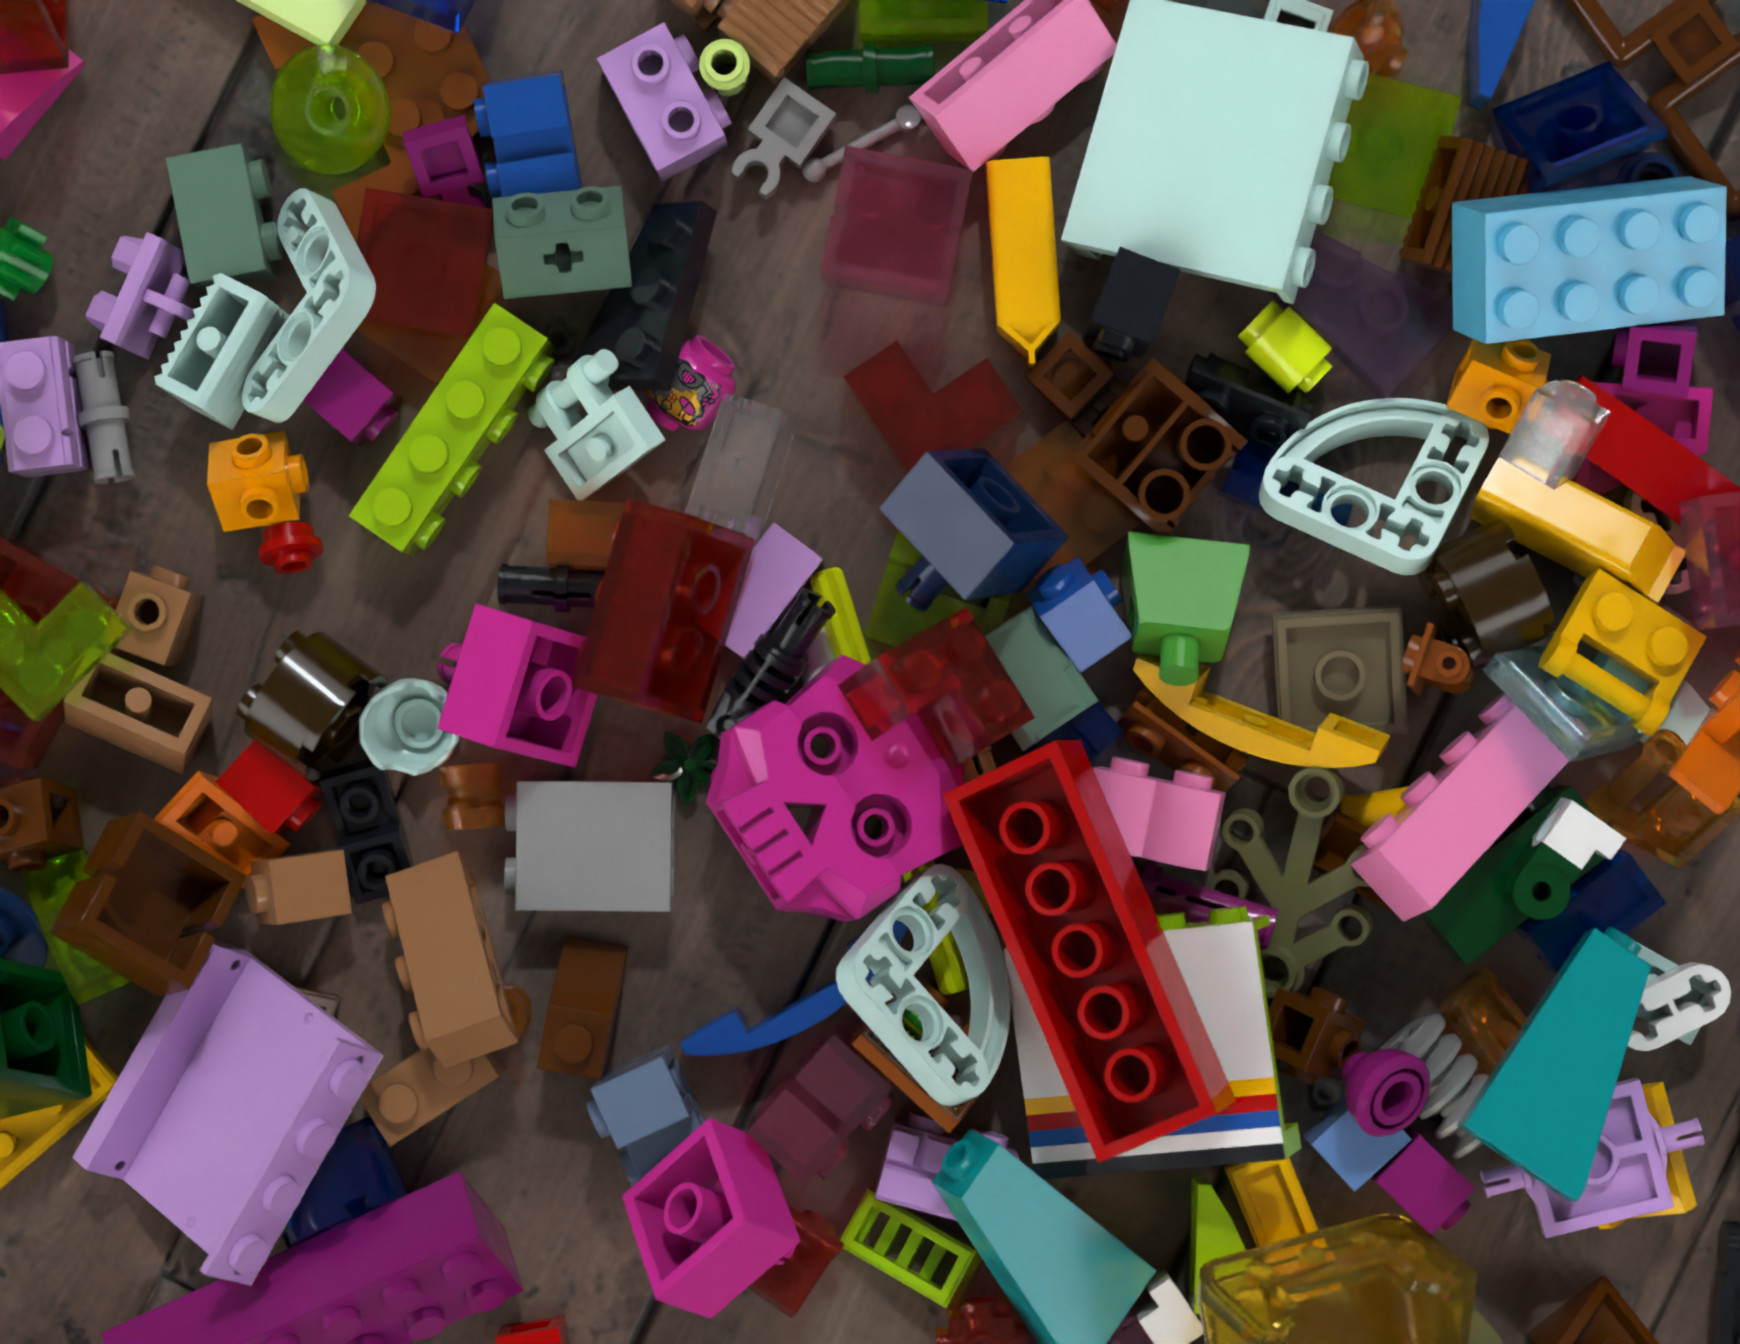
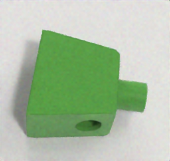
(1181, 599)

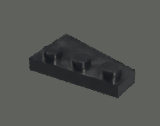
(649, 320)

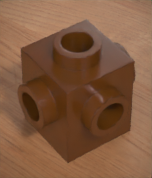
(37, 822)
(1313, 1033)

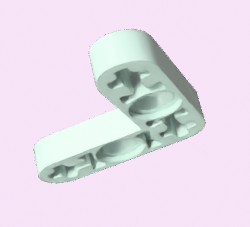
(335, 304)

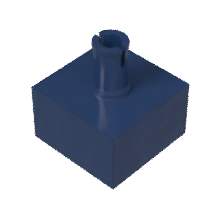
(969, 527)

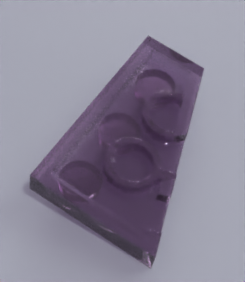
(1370, 316)

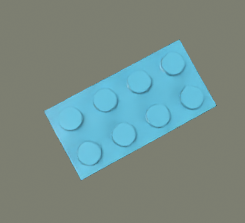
(1588, 259)

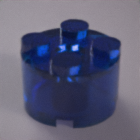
(349, 1183)

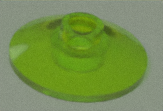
(305, 116)

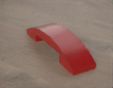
(1650, 459)

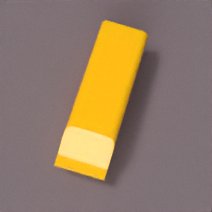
(1023, 252)
(1579, 529)

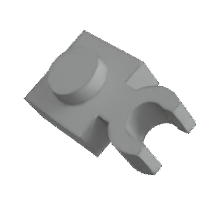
(788, 130)

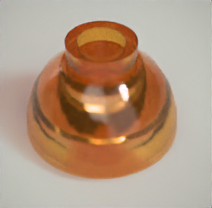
(1378, 32)

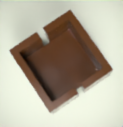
(141, 898)

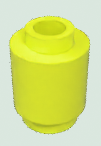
(1286, 348)

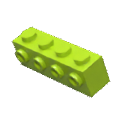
(453, 431)

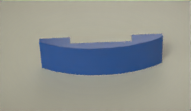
(733, 1034)

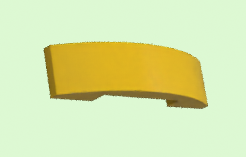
(1334, 745)

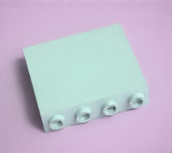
(1217, 144)

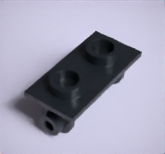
(1263, 414)

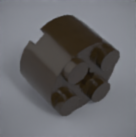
(1488, 594)
(310, 702)

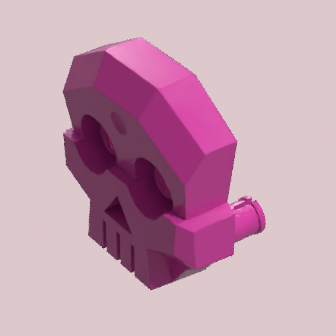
(833, 863)

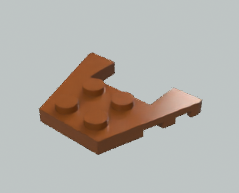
(427, 77)

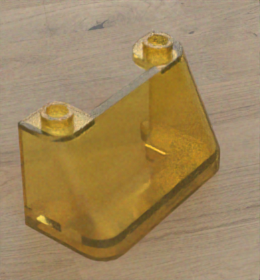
(1340, 1285)

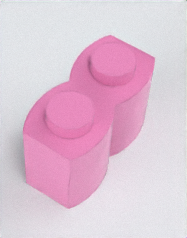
(1162, 817)

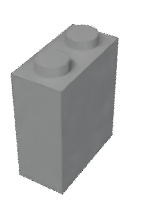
(592, 845)

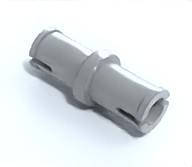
(103, 417)

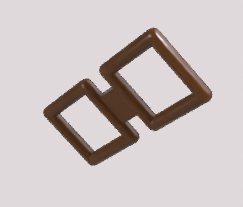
(1697, 52)

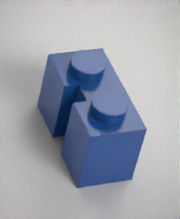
(529, 134)

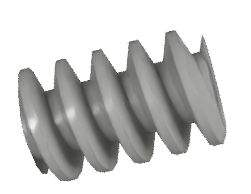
(1450, 1076)

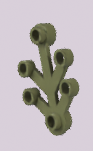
(1292, 890)

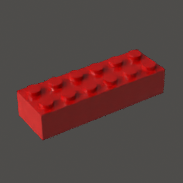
(1089, 949)

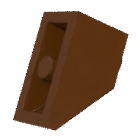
(583, 1008)

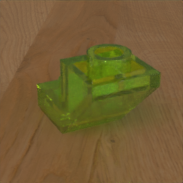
(48, 893)

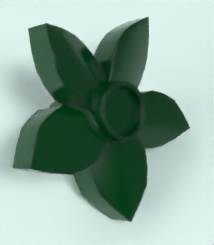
(686, 764)

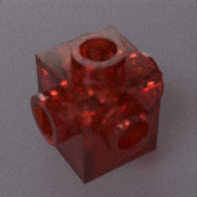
(981, 1320)

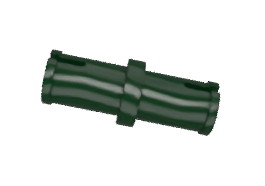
(869, 67)

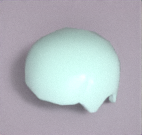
(401, 727)

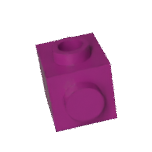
(1657, 356)

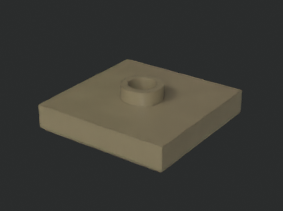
(1341, 665)

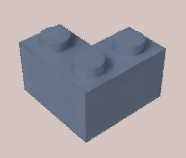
(645, 1109)

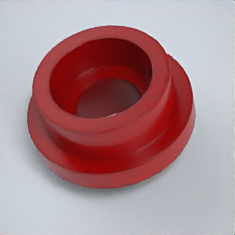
(290, 547)

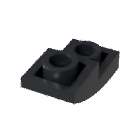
(367, 827)

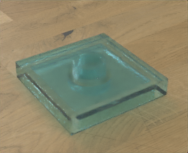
(1562, 710)

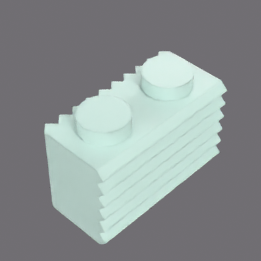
(221, 349)

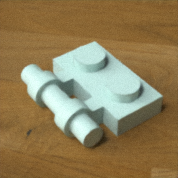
(608, 439)

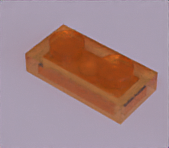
(1483, 1016)

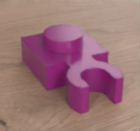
(446, 161)

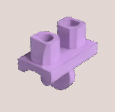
(148, 297)

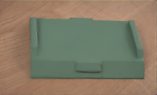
(1041, 674)

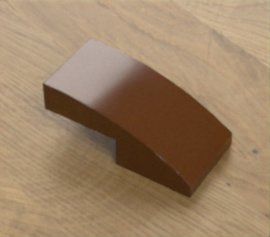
(1076, 383)

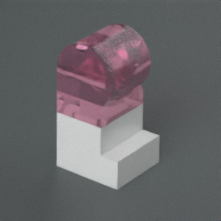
(1161, 1319)

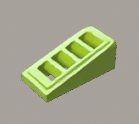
(900, 1269)

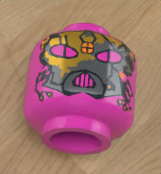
(696, 388)

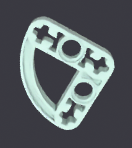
(1403, 515)
(894, 973)

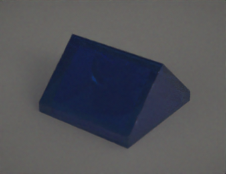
(1577, 127)

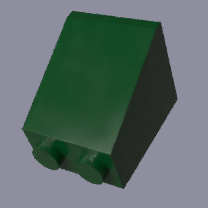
(39, 1041)

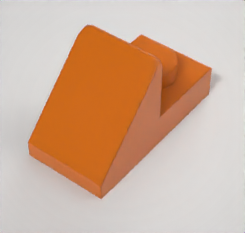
(219, 825)

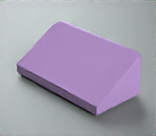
(772, 581)

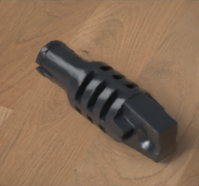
(773, 664)

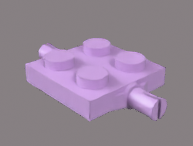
(1625, 1172)

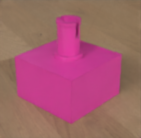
(516, 688)
(710, 1219)

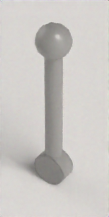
(906, 119)

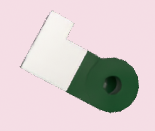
(1554, 857)

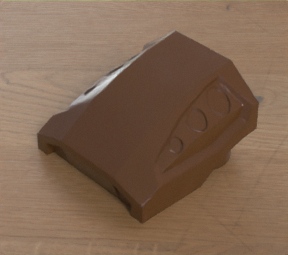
(1157, 447)

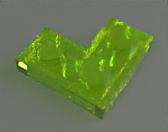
(52, 657)

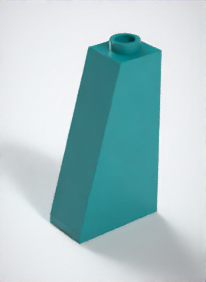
(1561, 1069)
(1046, 1253)

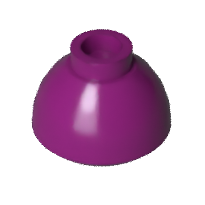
(1385, 1090)

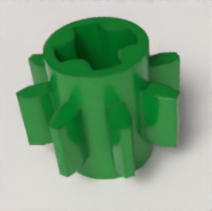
(22, 260)

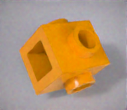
(1498, 381)
(256, 480)

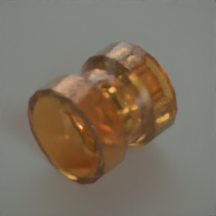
(472, 796)

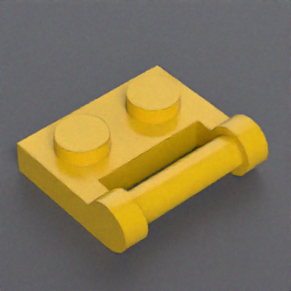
(1630, 633)

